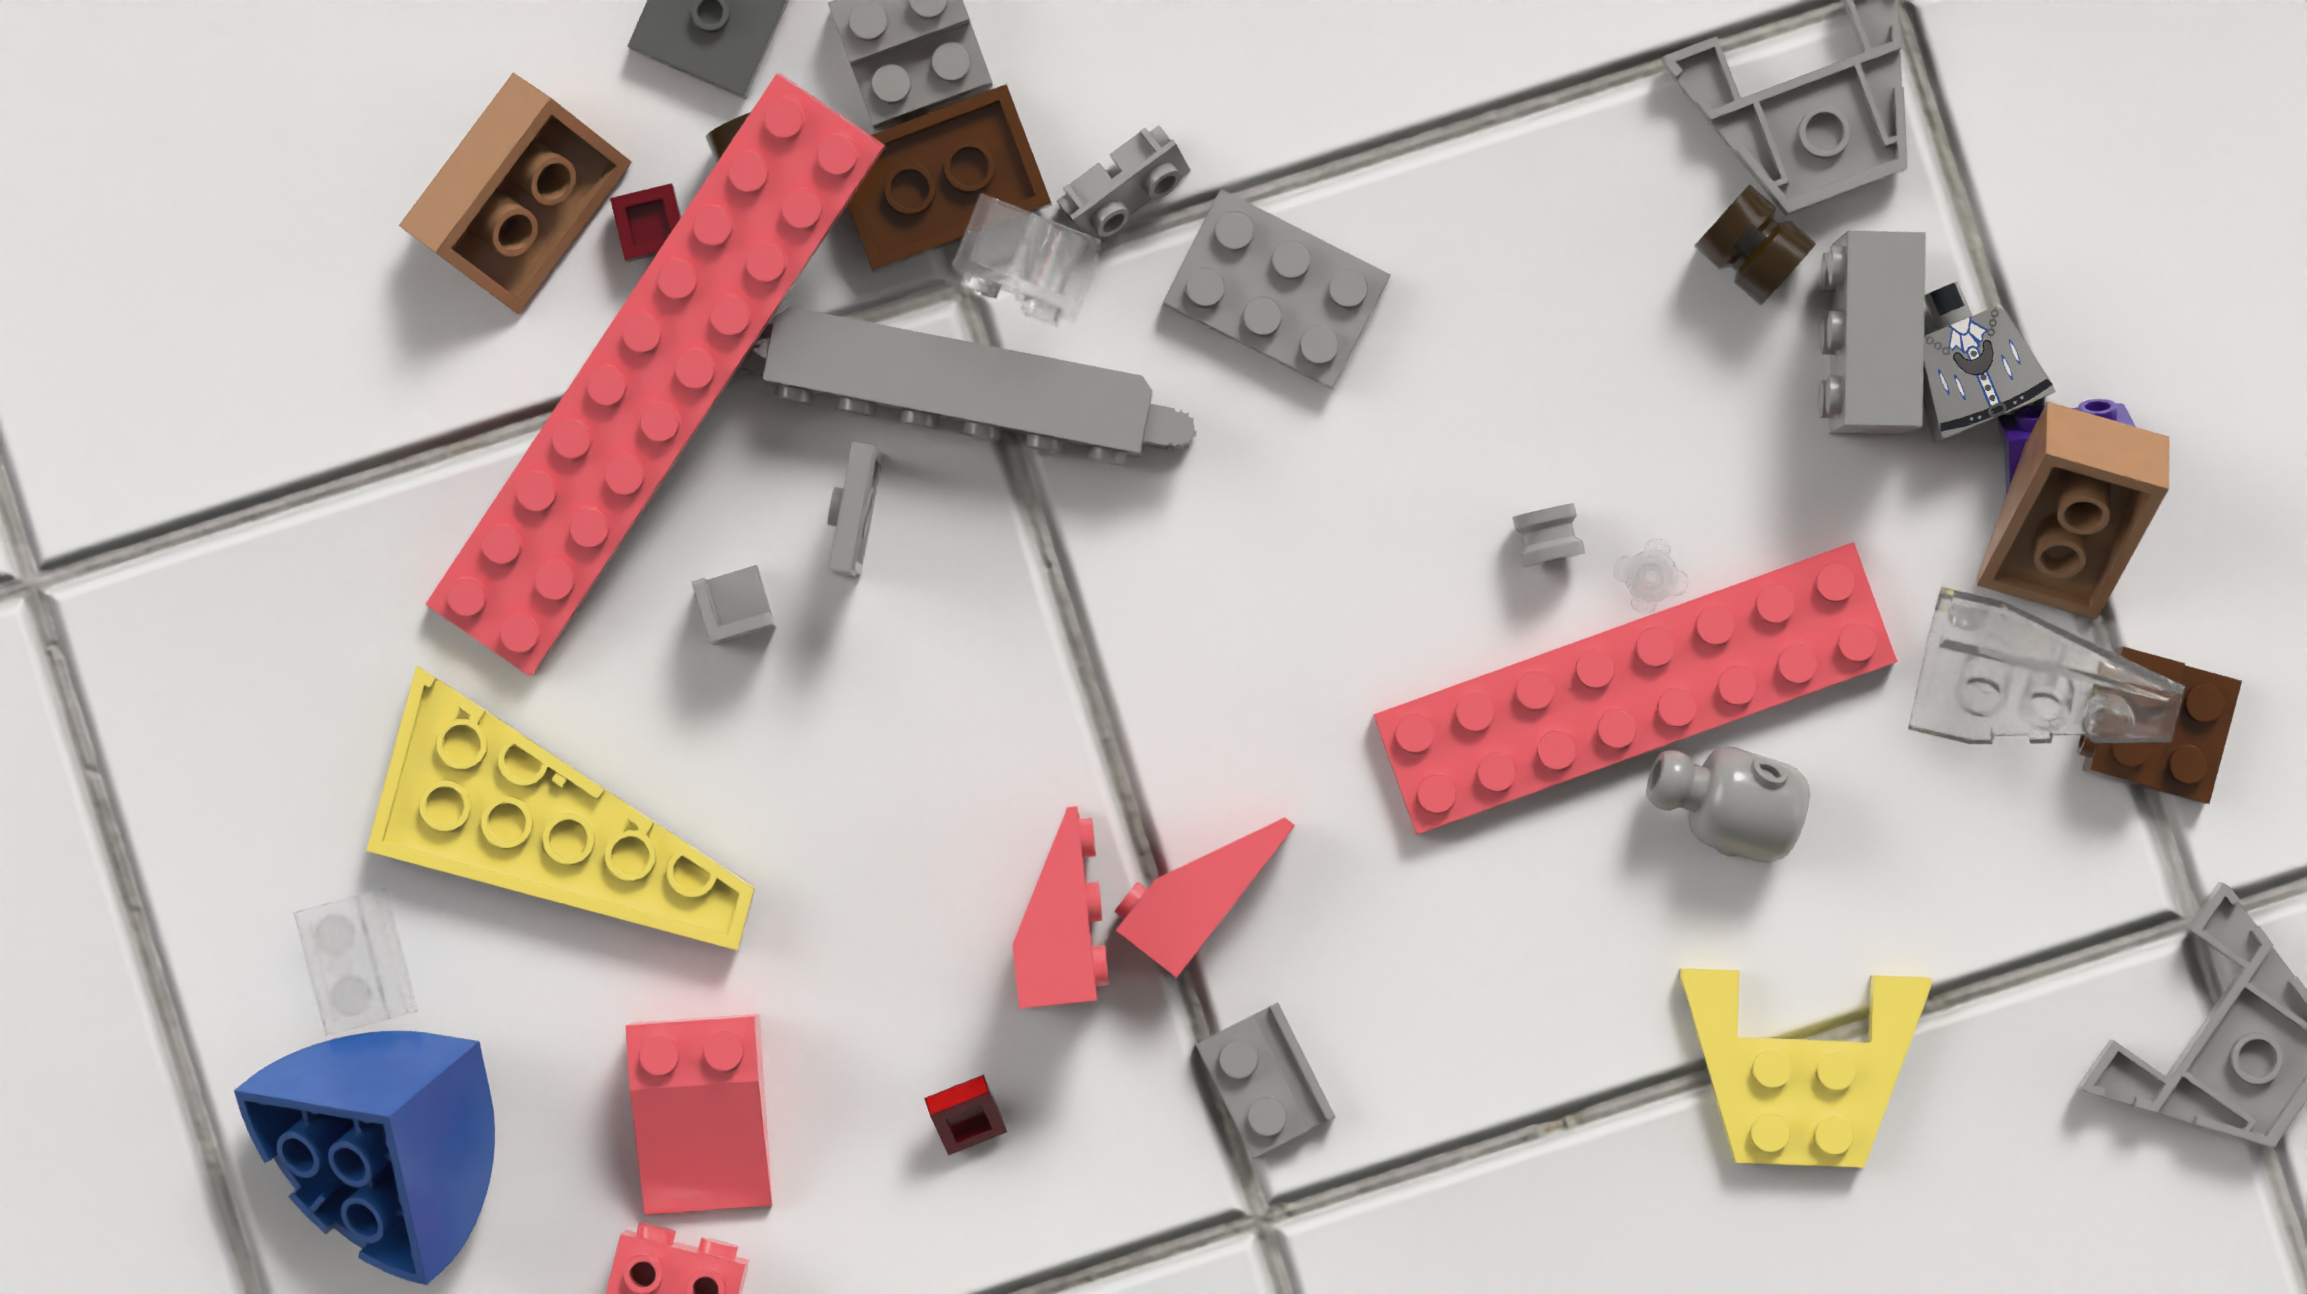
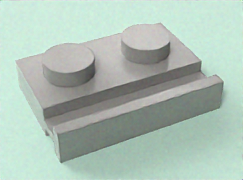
(1265, 1080)

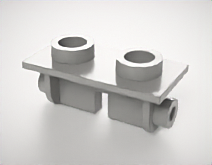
(1149, 170)

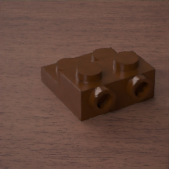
(2193, 757)

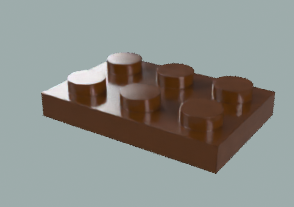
(934, 173)

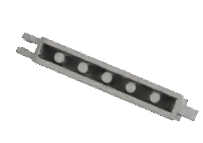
(964, 383)

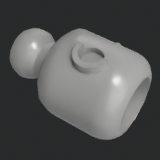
(1734, 800)

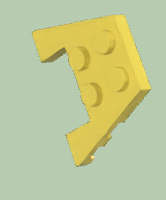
(1800, 1095)

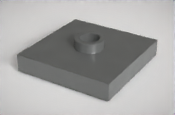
(709, 38)

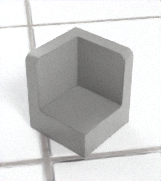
(733, 605)

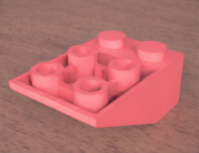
(1054, 939)

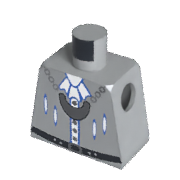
(1975, 365)

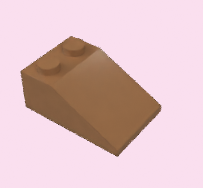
(2075, 510)

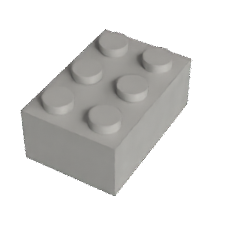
(1874, 333)

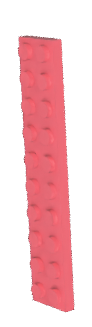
(655, 374)

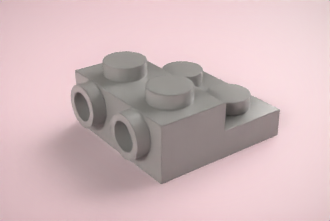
(909, 54)

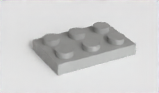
(1276, 289)

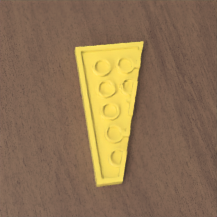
(512, 815)

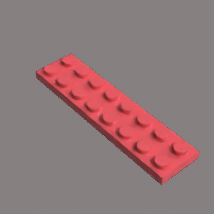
(1635, 688)

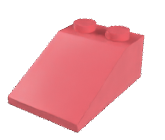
(699, 1113)

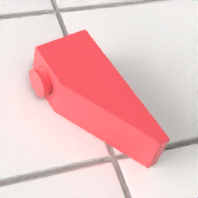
(1189, 902)

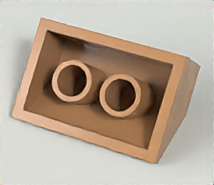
(515, 193)

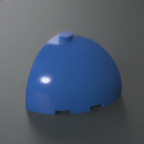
(381, 1142)

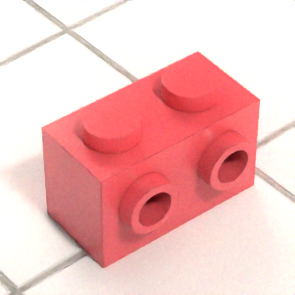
(655, 1264)

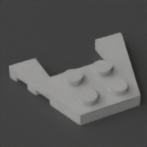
(1816, 130)
(2249, 1055)

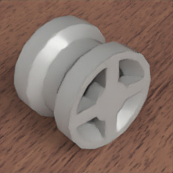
(1548, 535)

